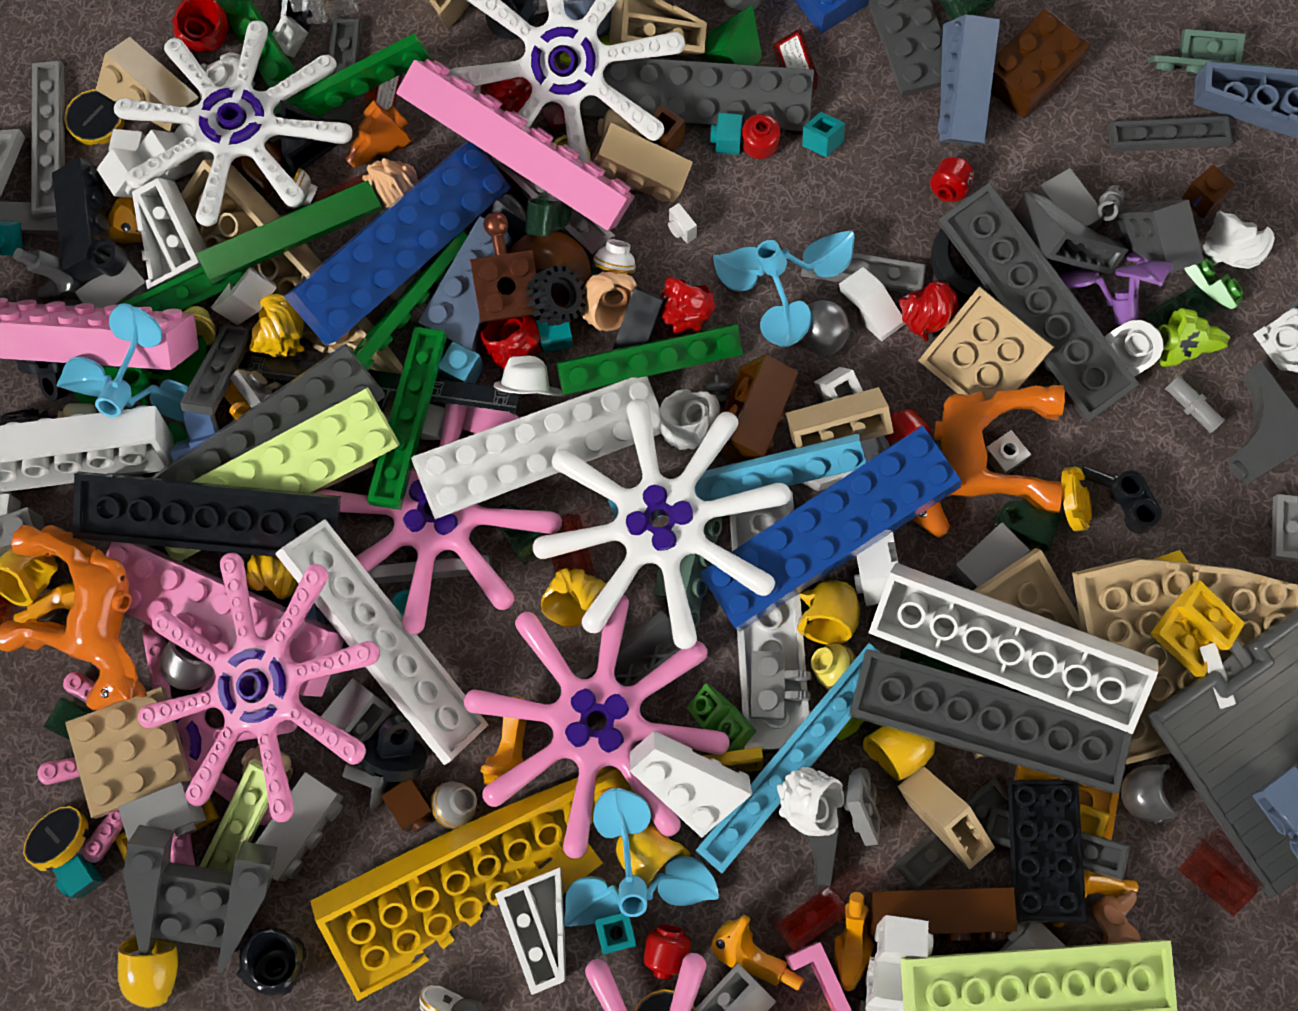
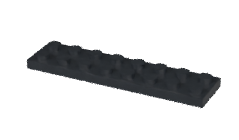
(195, 514)

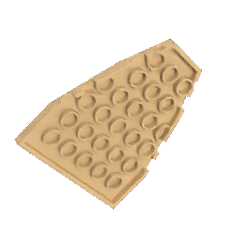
(1132, 595)

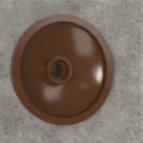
(549, 252)

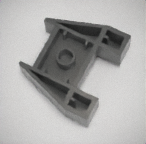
(190, 900)

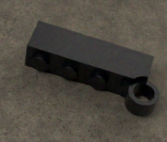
(84, 223)

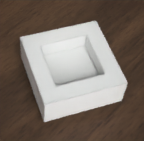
(289, 35)
(681, 224)

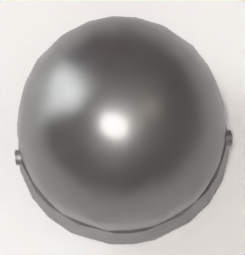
(827, 330)
(183, 668)
(1144, 794)

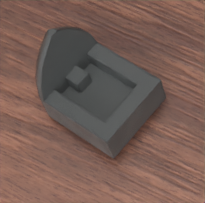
(378, 785)

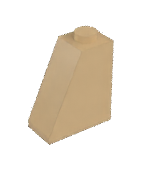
(947, 816)

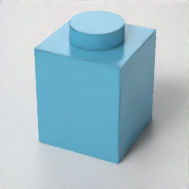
(461, 364)

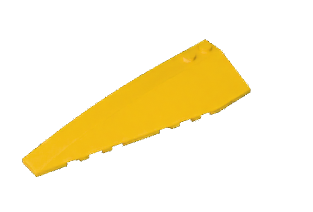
(417, 898)

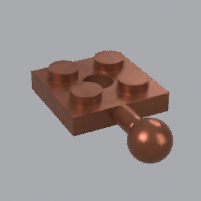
(491, 269)

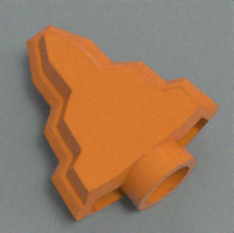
(378, 135)

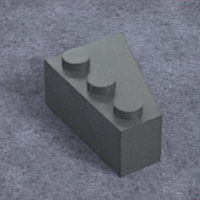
(1161, 232)

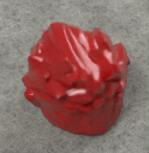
(200, 25)
(511, 92)
(686, 305)
(929, 308)
(511, 338)

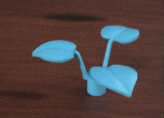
(790, 322)
(89, 377)
(682, 884)

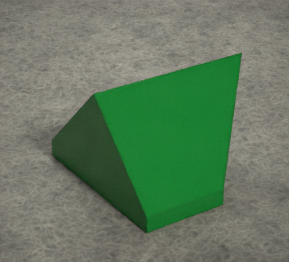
(734, 41)

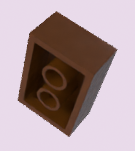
(1036, 63)
(758, 404)

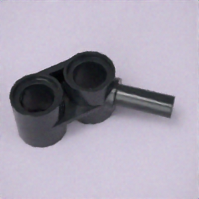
(1140, 500)

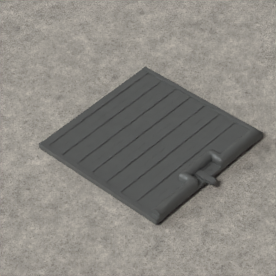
(1242, 746)

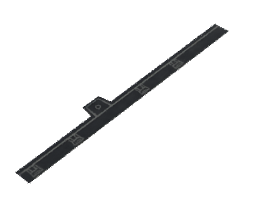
(443, 391)

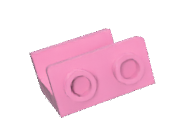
(816, 956)

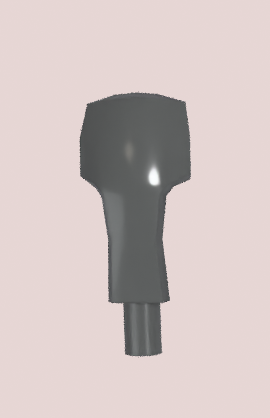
(60, 284)

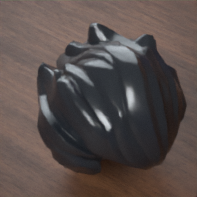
(271, 961)

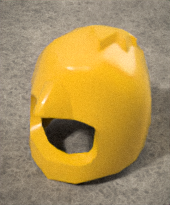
(25, 576)
(832, 613)
(903, 751)
(650, 852)
(147, 978)

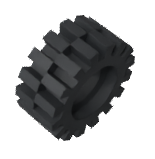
(543, 301)

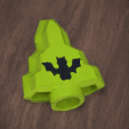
(1188, 337)

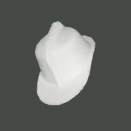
(1136, 344)
(526, 376)

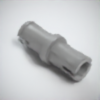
(1111, 202)
(1194, 404)

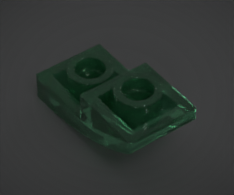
(1192, 299)

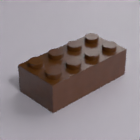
(949, 911)

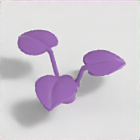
(1125, 301)

